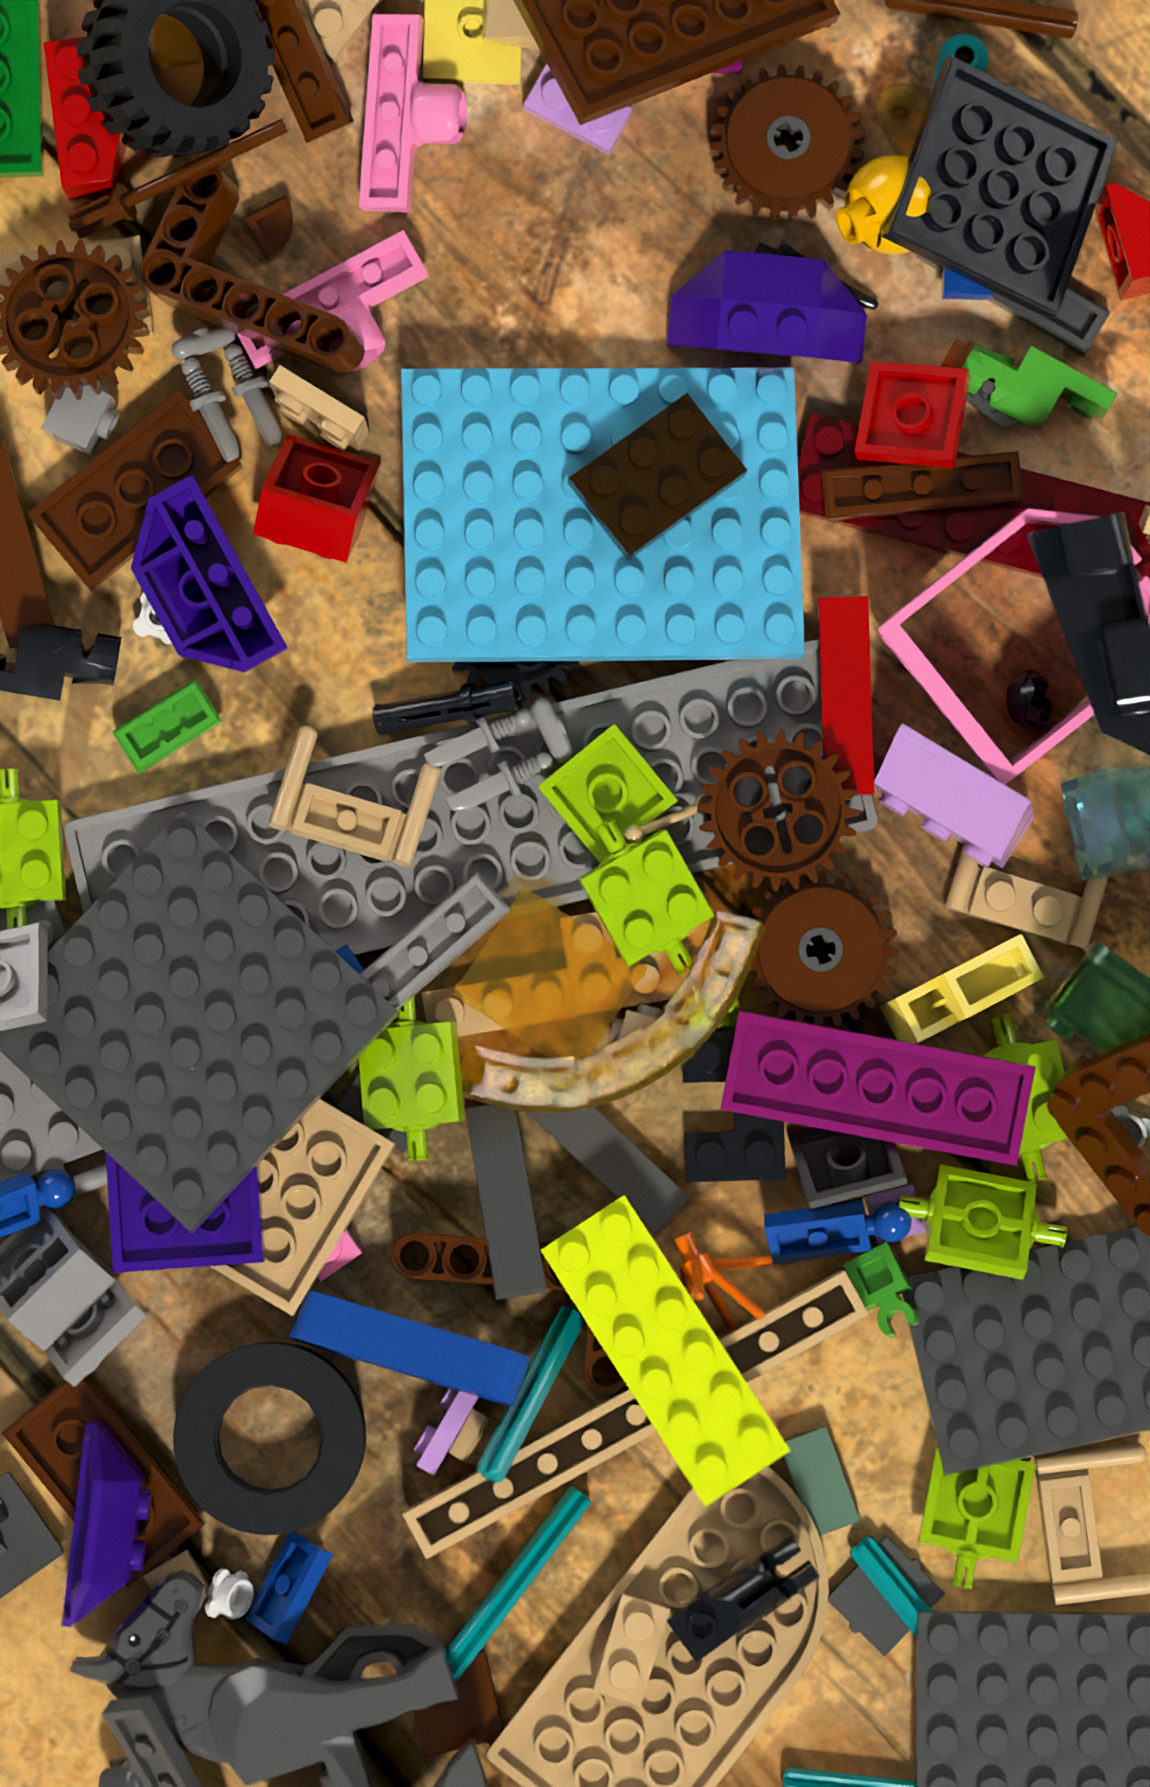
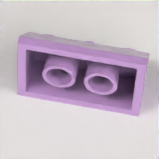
(952, 798)

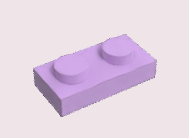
(550, 105)
(436, 1442)

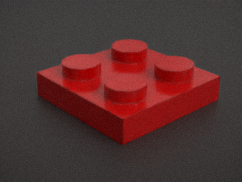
(912, 414)

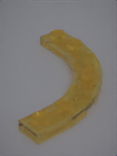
(637, 1058)

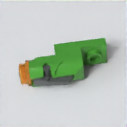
(1025, 392)

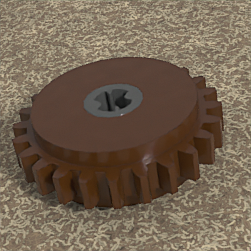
(803, 113)
(838, 919)

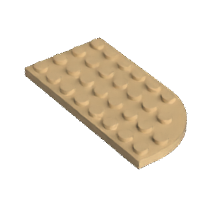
(692, 1713)

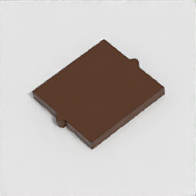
(475, 1713)

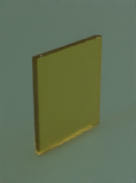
(548, 979)

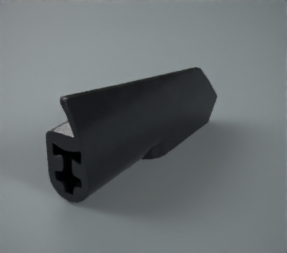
(1103, 619)

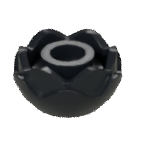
(1028, 700)

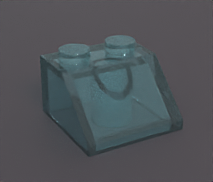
(1110, 821)

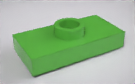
(167, 726)

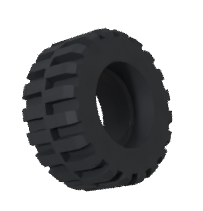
(134, 102)

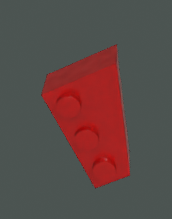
(86, 151)

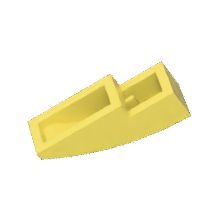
(962, 991)

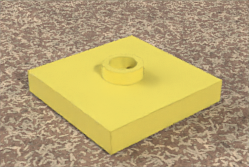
(456, 47)

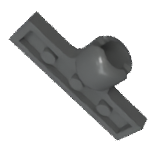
(150, 1748)

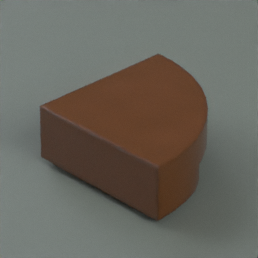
(271, 227)

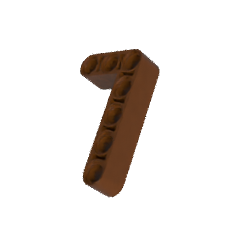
(234, 295)
(440, 1268)

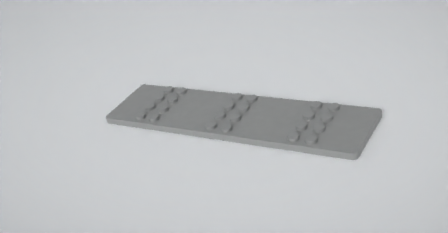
(511, 842)

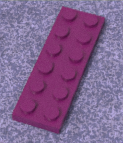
(877, 1087)

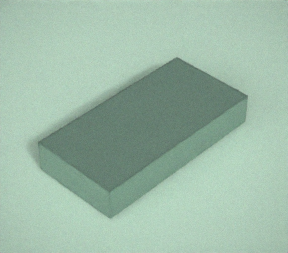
(820, 1480)

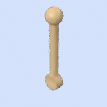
(635, 833)

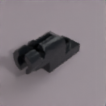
(56, 652)
(740, 1599)

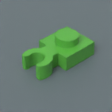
(880, 1282)

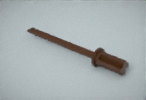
(122, 203)

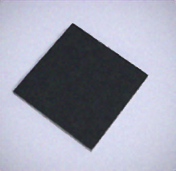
(1005, 185)

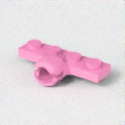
(402, 113)
(351, 294)

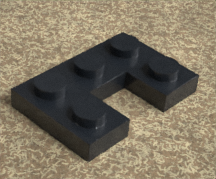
(747, 1153)

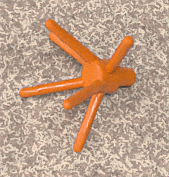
(701, 1269)

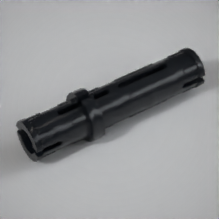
(466, 703)

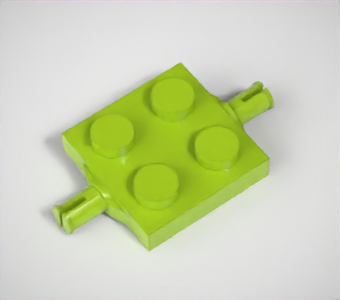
(29, 851)
(645, 896)
(412, 1079)
(1040, 1126)
(981, 1221)
(977, 1514)

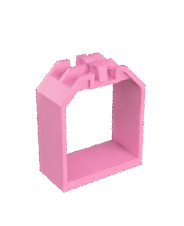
(941, 693)

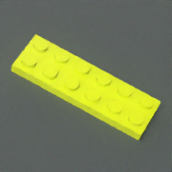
(665, 1351)

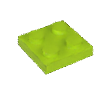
(603, 784)

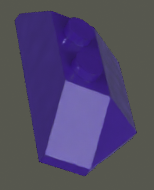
(769, 309)
(201, 584)
(105, 1524)

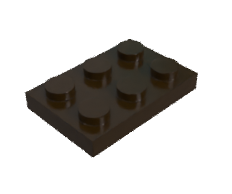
(657, 476)

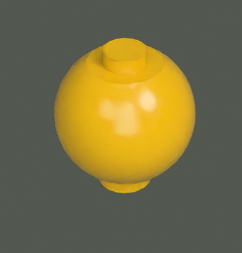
(872, 199)

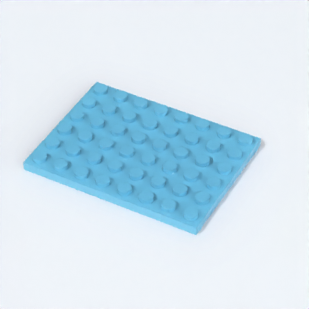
(521, 569)

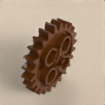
(110, 333)
(733, 820)

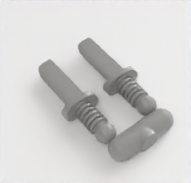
(207, 401)
(508, 778)

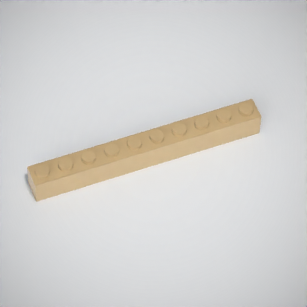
(621, 1421)

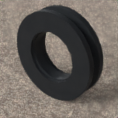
(199, 1447)

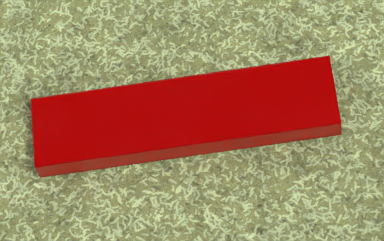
(847, 689)

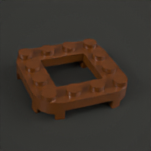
(1083, 1112)

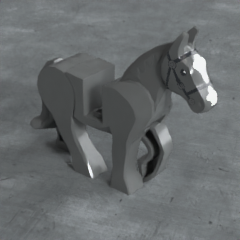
(272, 1712)

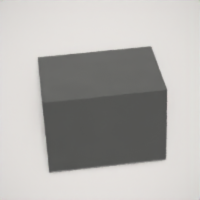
(843, 1165)

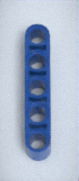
(410, 1348)

